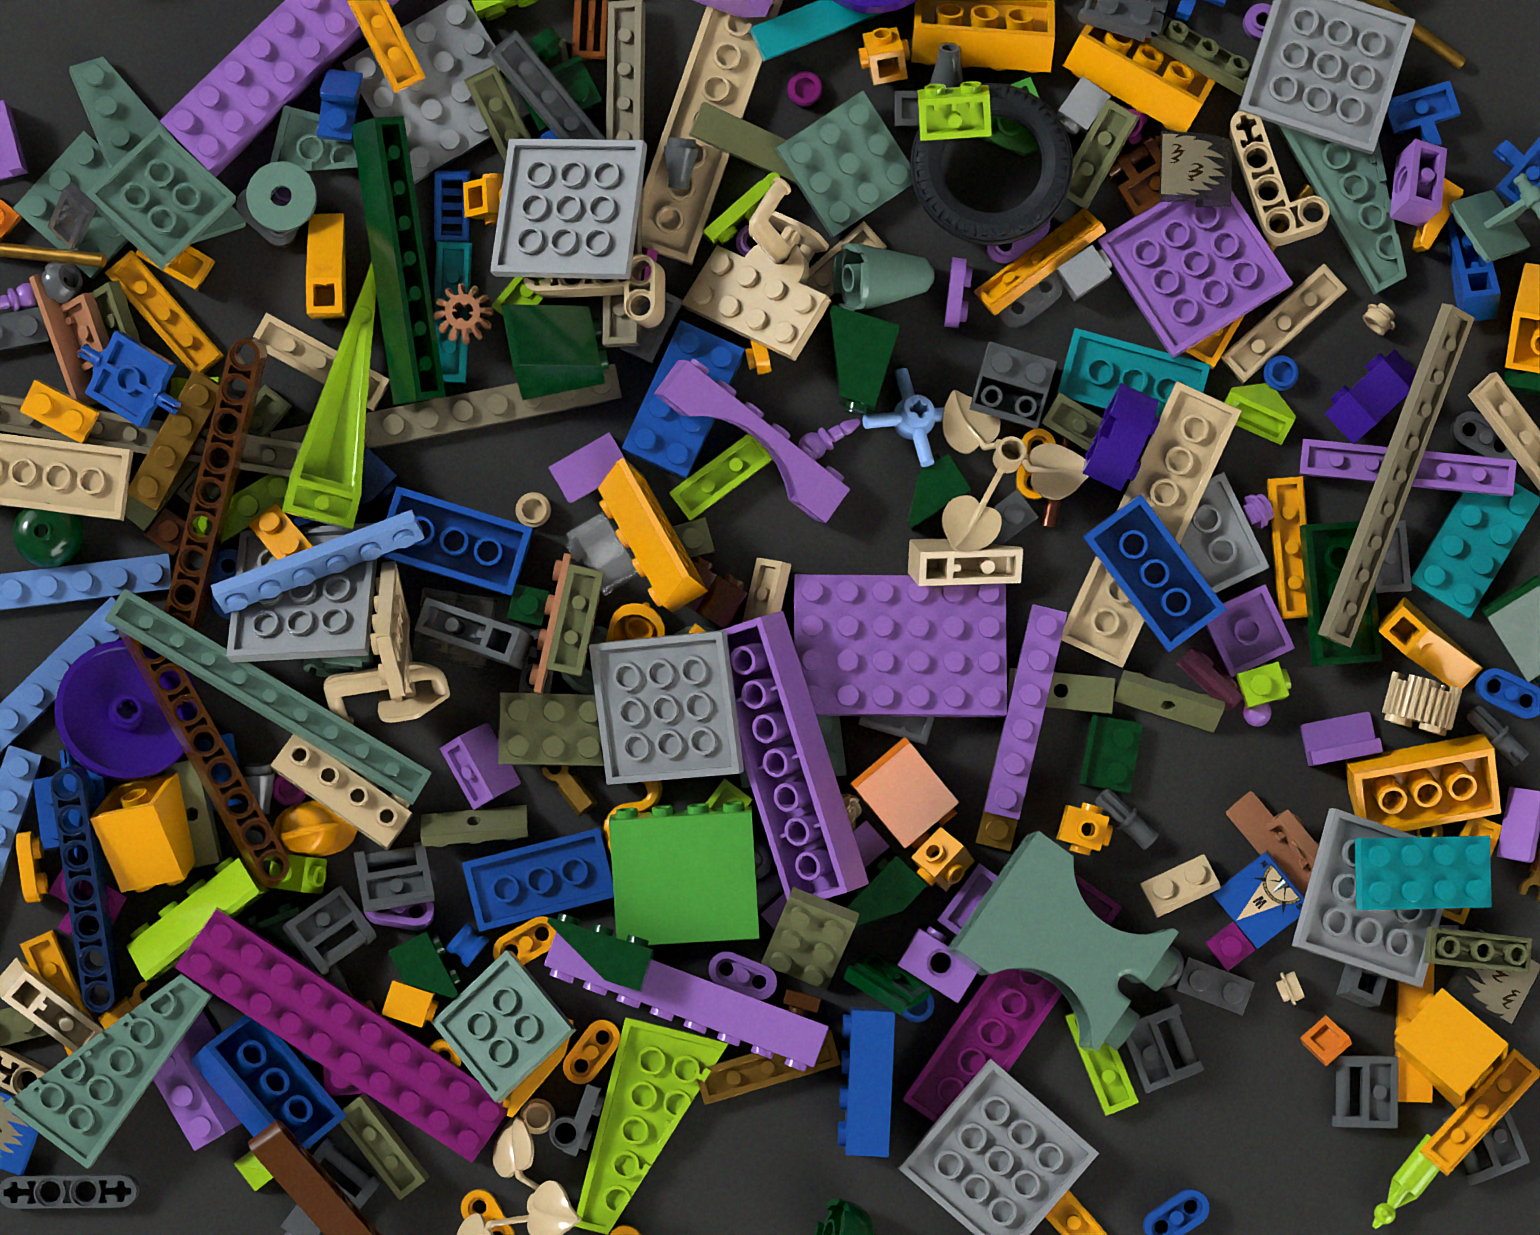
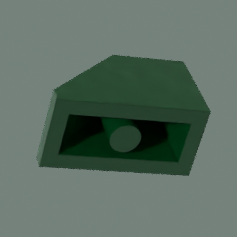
(935, 489)

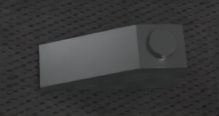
(474, 633)

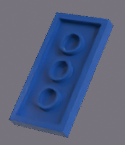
(539, 879)

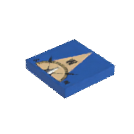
(1261, 899)

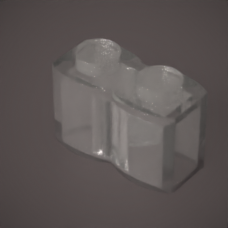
(602, 551)

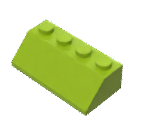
(163, 944)

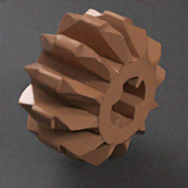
(467, 302)

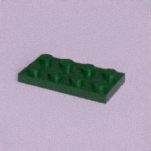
(1323, 557)

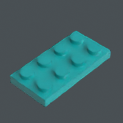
(1100, 363)
(1472, 547)
(1422, 872)

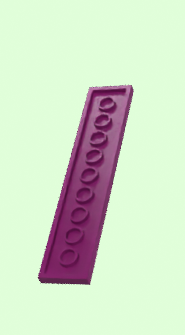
(342, 1034)

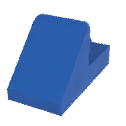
(339, 104)

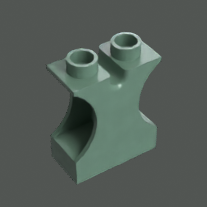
(1043, 926)

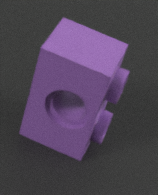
(1418, 183)
(917, 962)

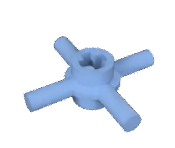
(911, 417)

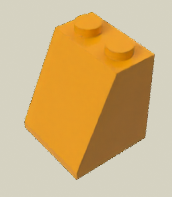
(1524, 337)
(145, 833)
(1450, 1046)

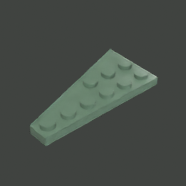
(124, 121)
(1357, 202)
(99, 1084)

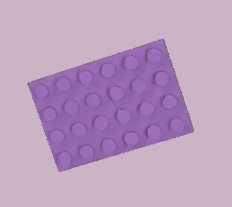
(901, 646)

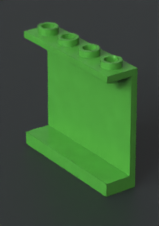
(684, 873)

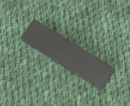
(542, 90)

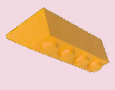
(987, 31)
(1140, 76)
(650, 537)
(1426, 783)

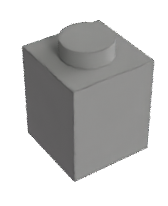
(1082, 107)
(1084, 272)

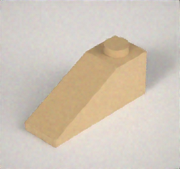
(936, 563)
(46, 1006)

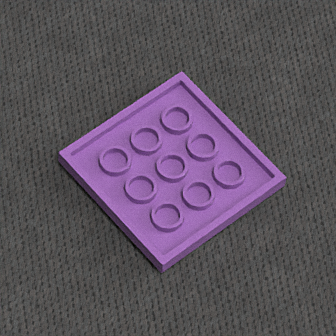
(1193, 268)

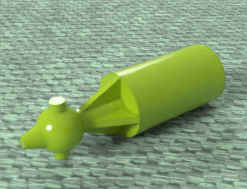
(1406, 1184)

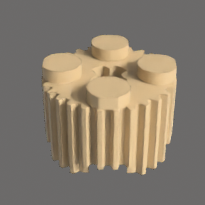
(1421, 702)

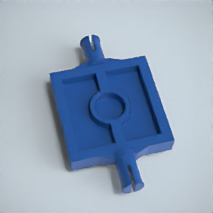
(130, 379)
(45, 807)

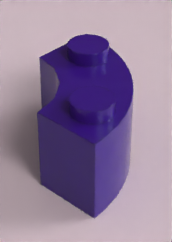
(1372, 396)
(1121, 437)

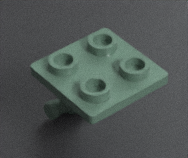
(1491, 224)

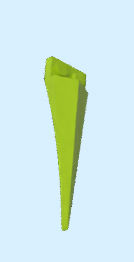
(329, 465)

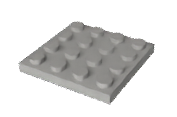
(1328, 69)
(439, 109)
(569, 208)
(307, 621)
(666, 707)
(1372, 940)
(997, 1157)

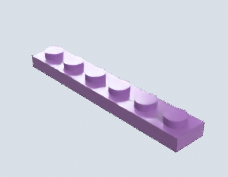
(1435, 470)
(1025, 712)

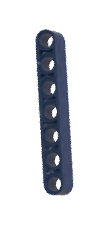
(79, 904)

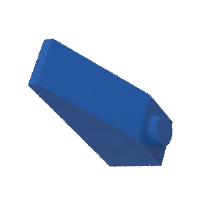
(1472, 278)

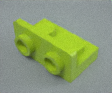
(954, 111)

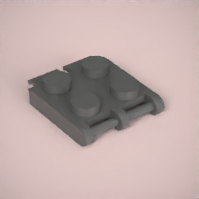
(1126, 17)

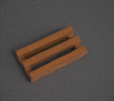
(590, 54)

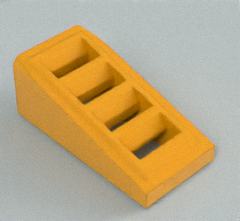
(1427, 234)

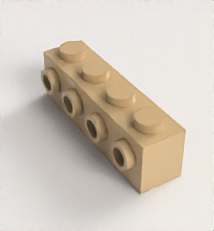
(343, 791)

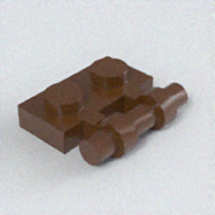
(1140, 189)

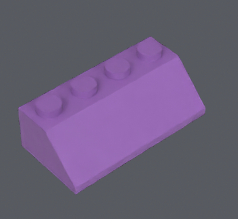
(187, 1093)

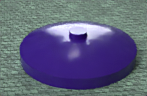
(112, 717)

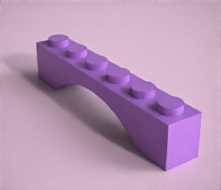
(807, 483)

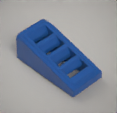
(443, 235)

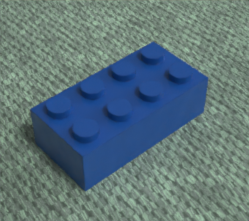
(659, 432)
(463, 543)
(1154, 573)
(869, 1081)
(266, 1082)

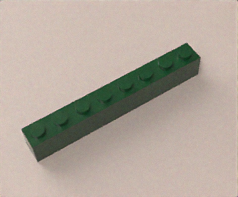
(398, 260)

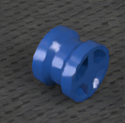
(467, 944)

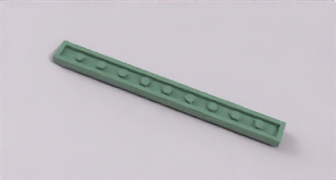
(268, 696)

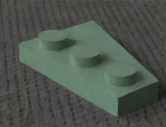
(300, 145)

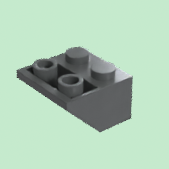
(1012, 385)

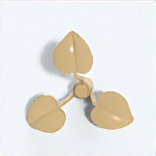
(1054, 476)
(548, 1207)

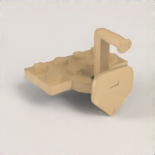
(766, 289)
(405, 686)

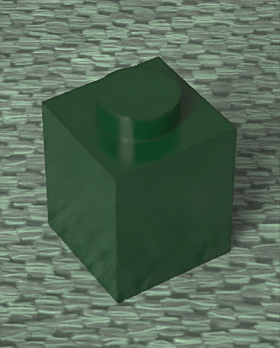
(528, 605)

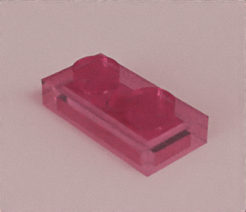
(1220, 687)

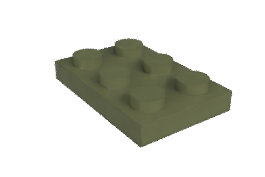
(549, 730)
(810, 938)

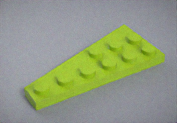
(643, 1104)

